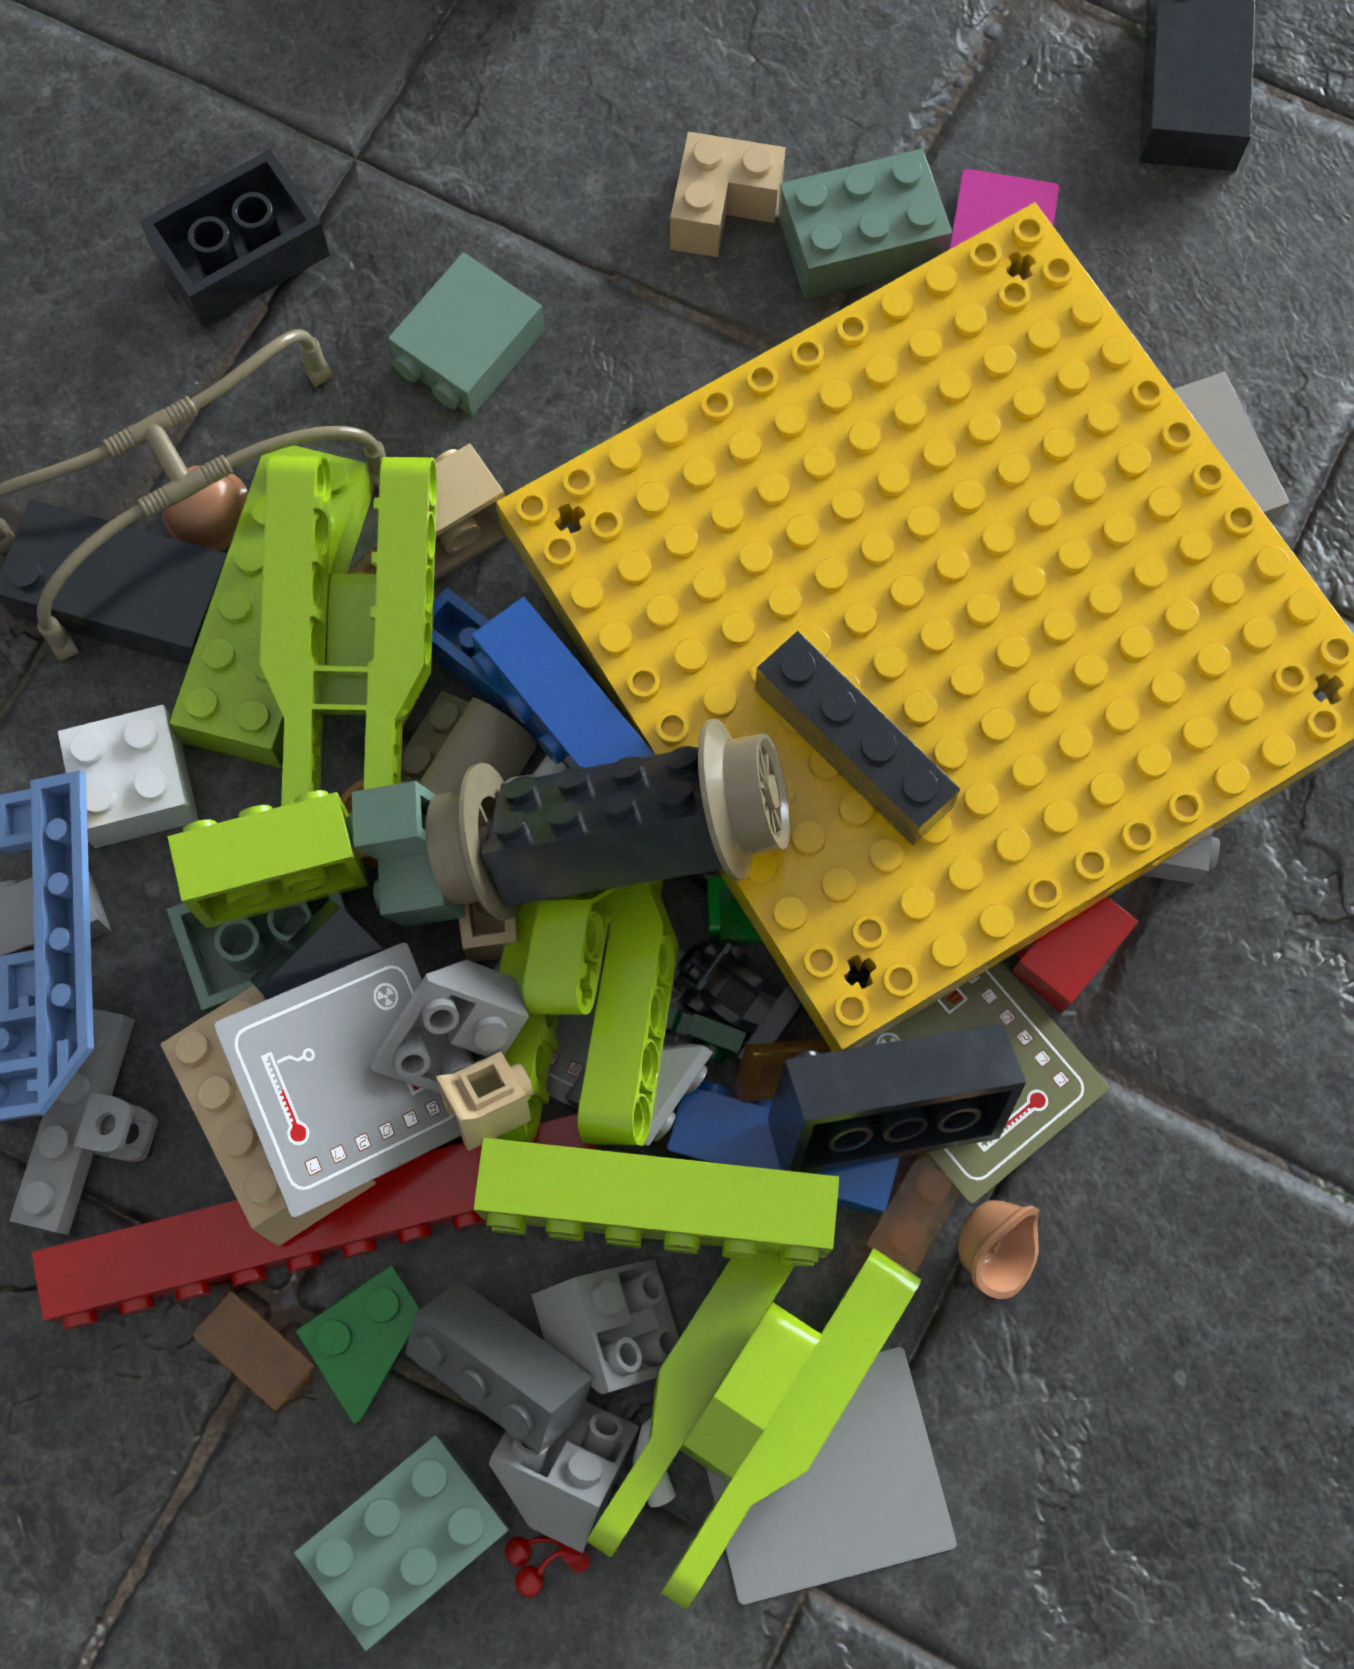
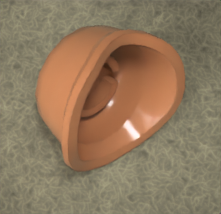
(209, 515)
(1000, 1247)

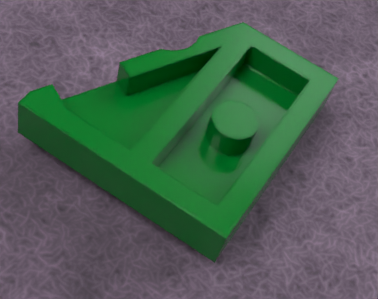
(362, 1339)

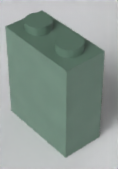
(466, 335)

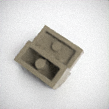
(461, 735)

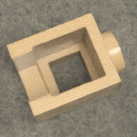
(487, 1098)

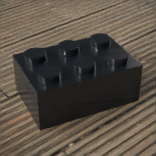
(236, 237)

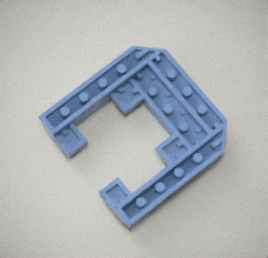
(47, 989)

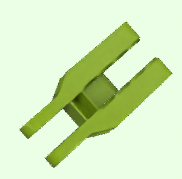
(375, 621)
(559, 975)
(771, 1402)

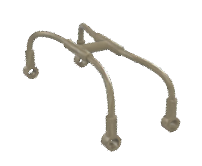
(182, 482)

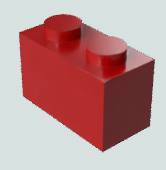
(1072, 953)

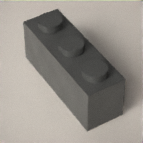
(498, 1366)

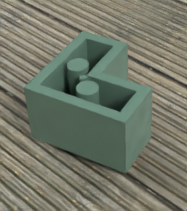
(392, 829)

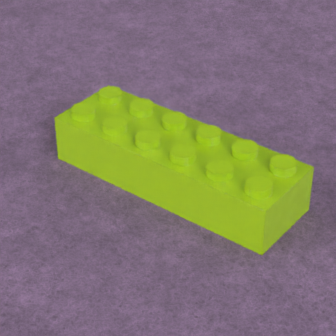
(224, 692)
(656, 1199)

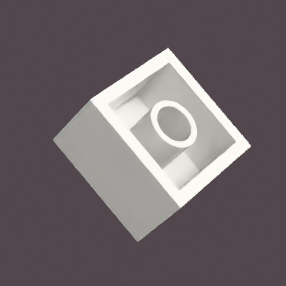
(132, 775)

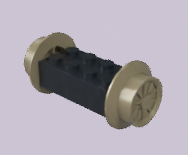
(609, 823)

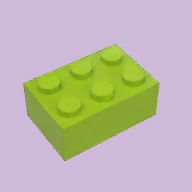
(266, 859)

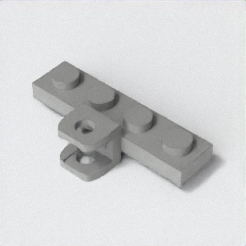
(77, 1126)

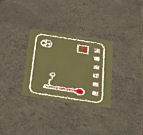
(1055, 1071)

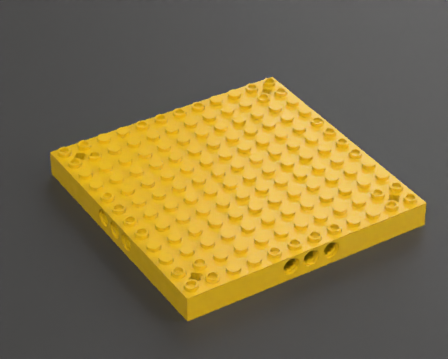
(1008, 555)

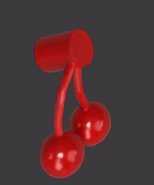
(530, 1578)

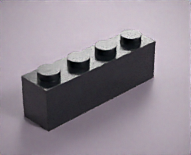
(855, 738)

